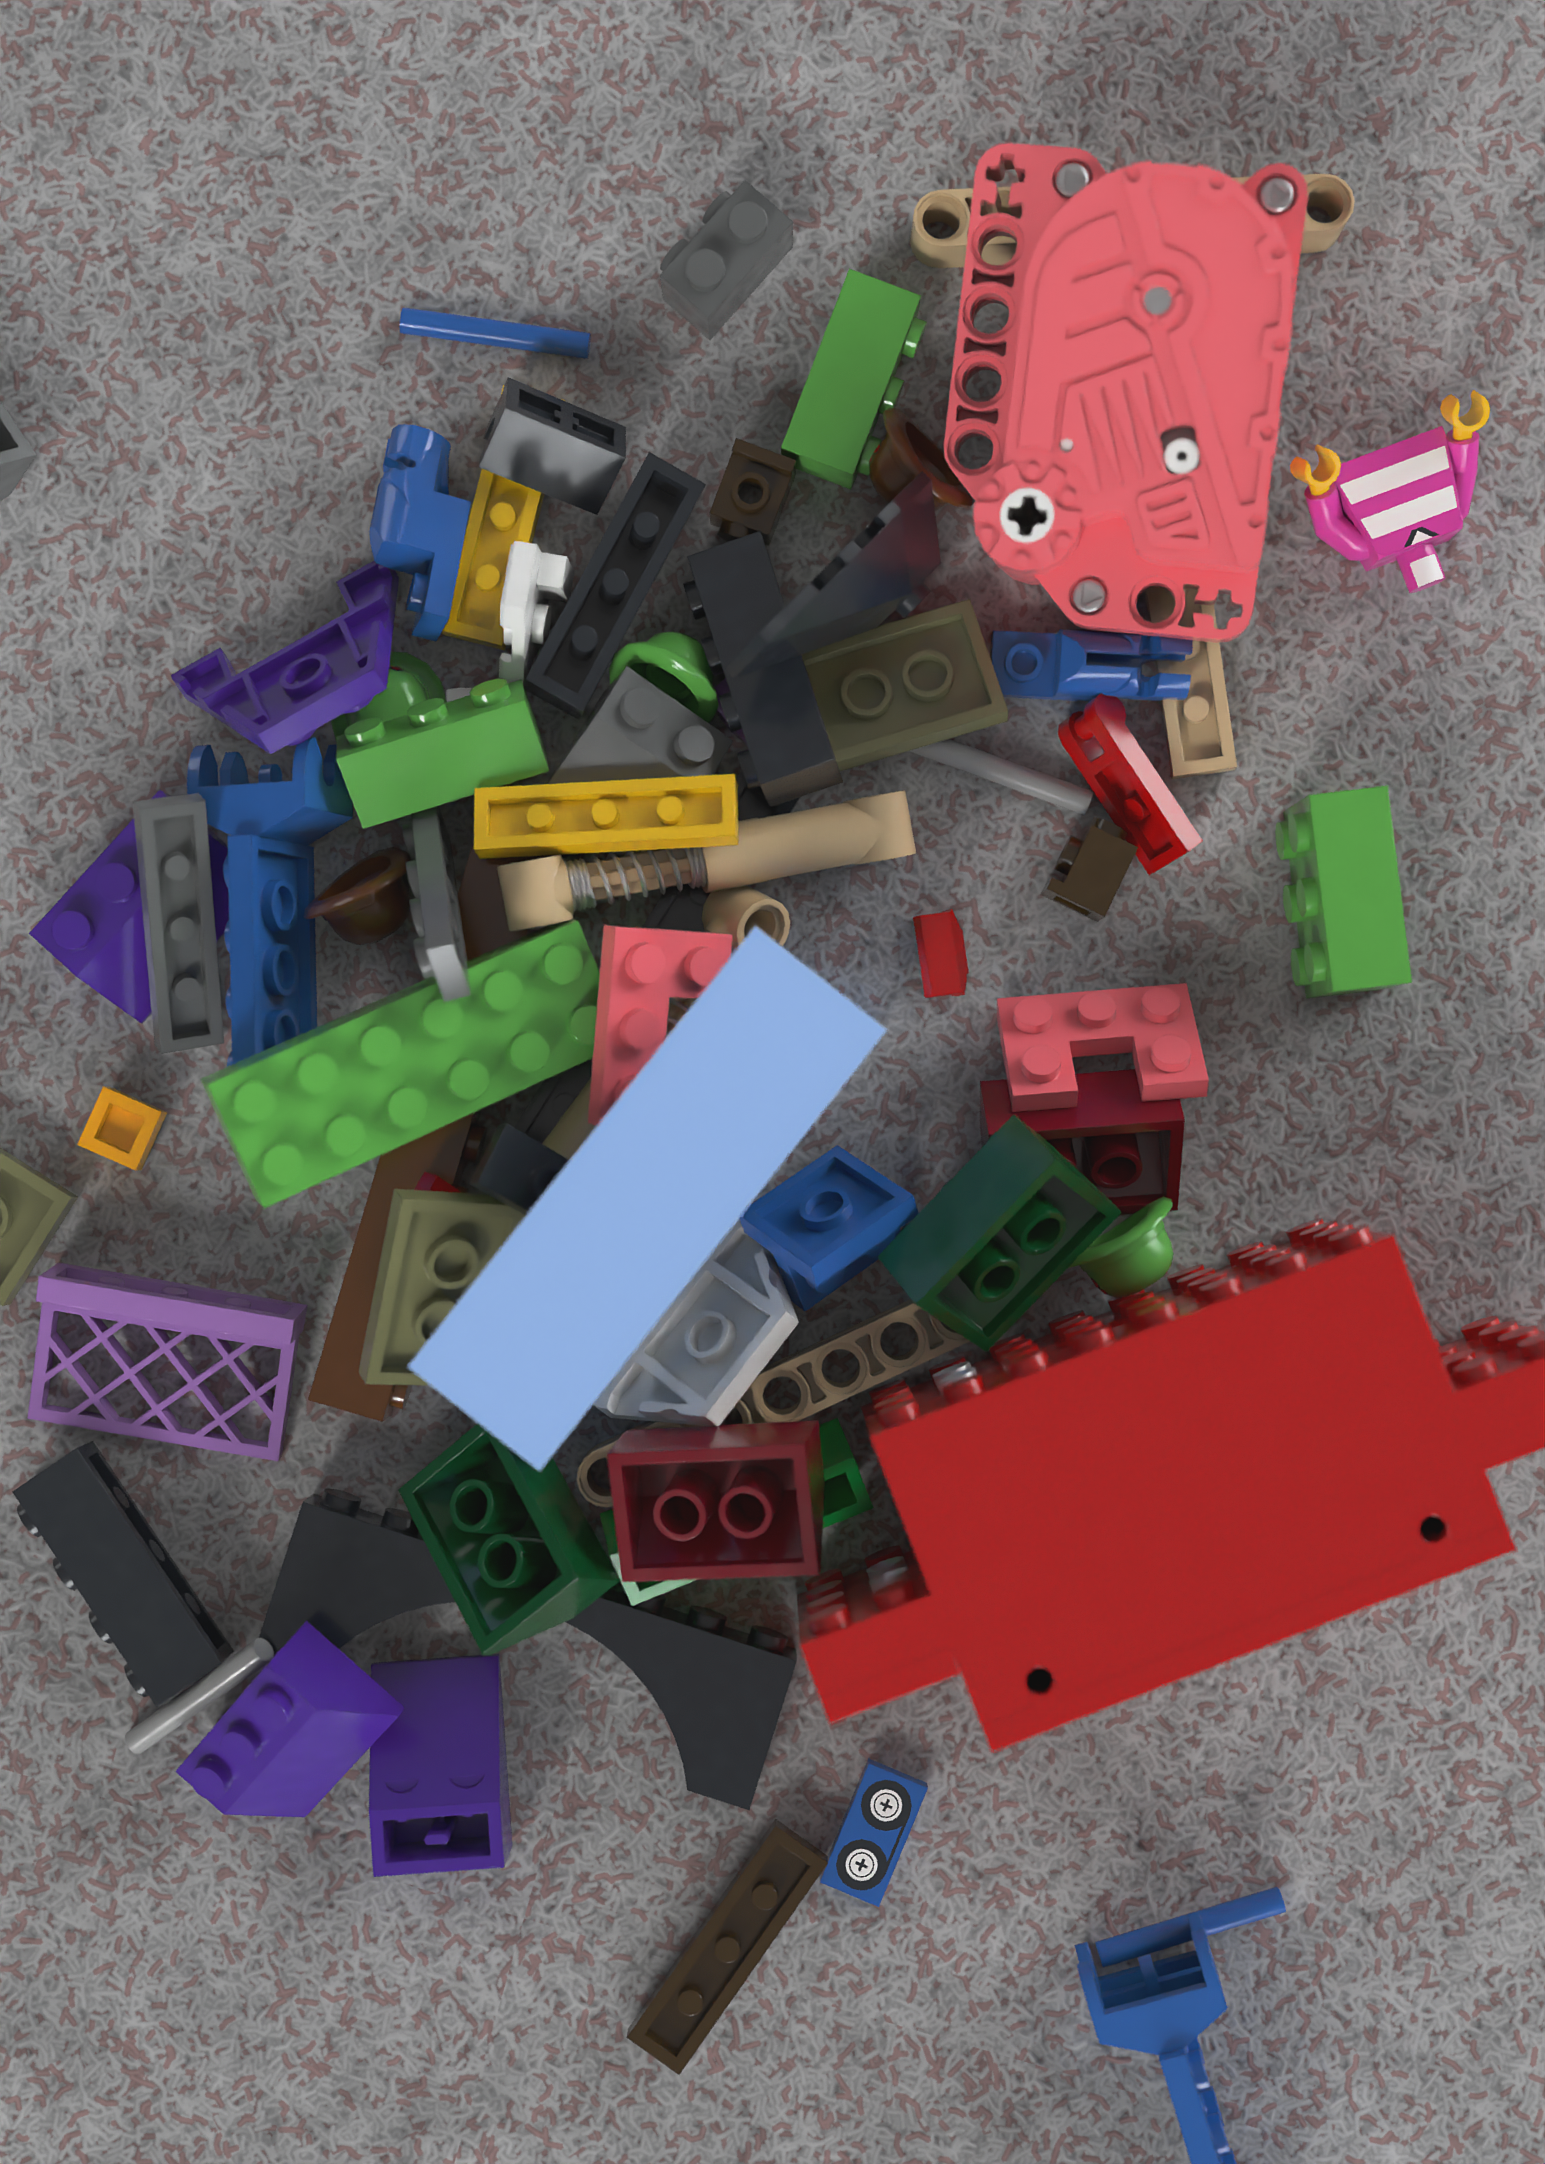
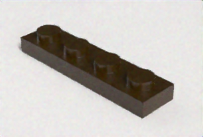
(727, 1947)

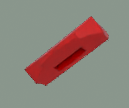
(941, 954)

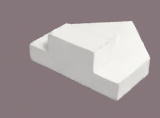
(524, 611)

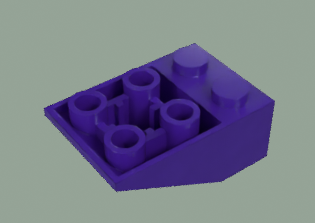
(440, 1769)

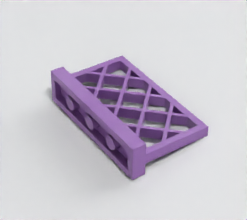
(172, 1307)

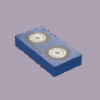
(873, 1832)

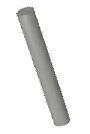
(1008, 774)
(199, 1695)

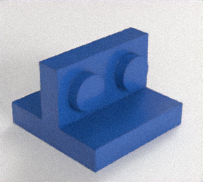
(828, 1223)

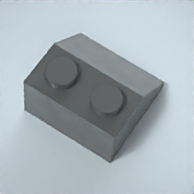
(640, 735)

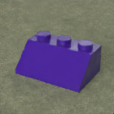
(101, 926)
(291, 1732)

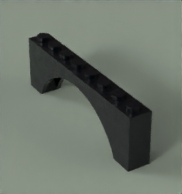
(708, 1679)

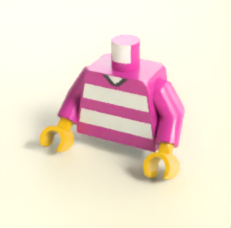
(1399, 496)

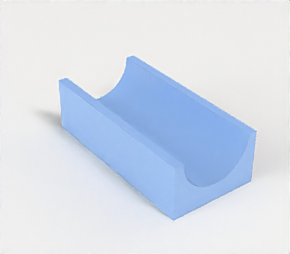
(647, 1198)

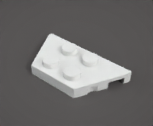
(707, 1340)

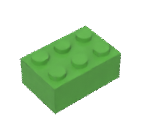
(1344, 893)

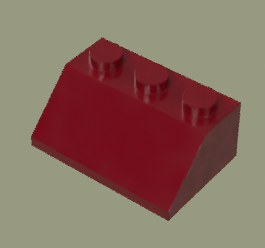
(1110, 1137)
(718, 1501)

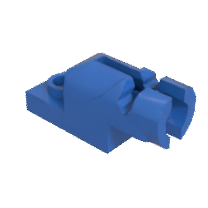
(419, 524)
(1085, 664)

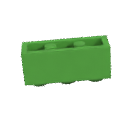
(853, 379)
(441, 752)

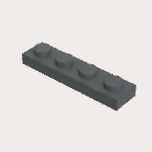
(436, 903)
(179, 922)

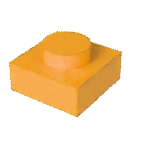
(122, 1128)

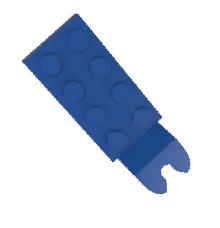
(270, 884)
(1161, 2013)

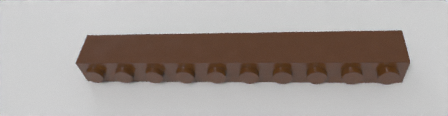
(438, 1153)

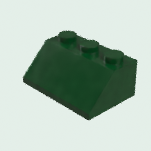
(998, 1234)
(506, 1540)

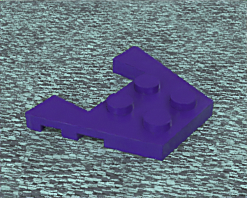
(310, 679)

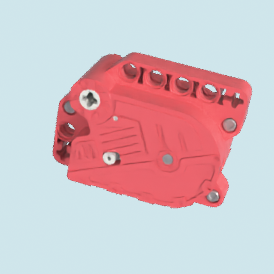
(1130, 379)

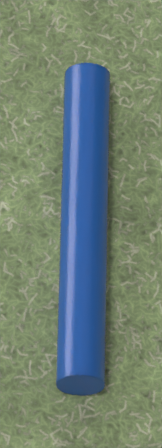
(495, 333)
(1178, 1931)

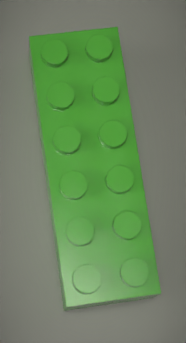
(408, 1063)

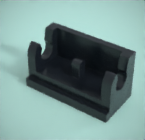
(553, 446)

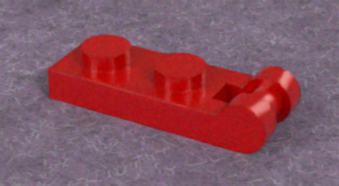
(1127, 782)

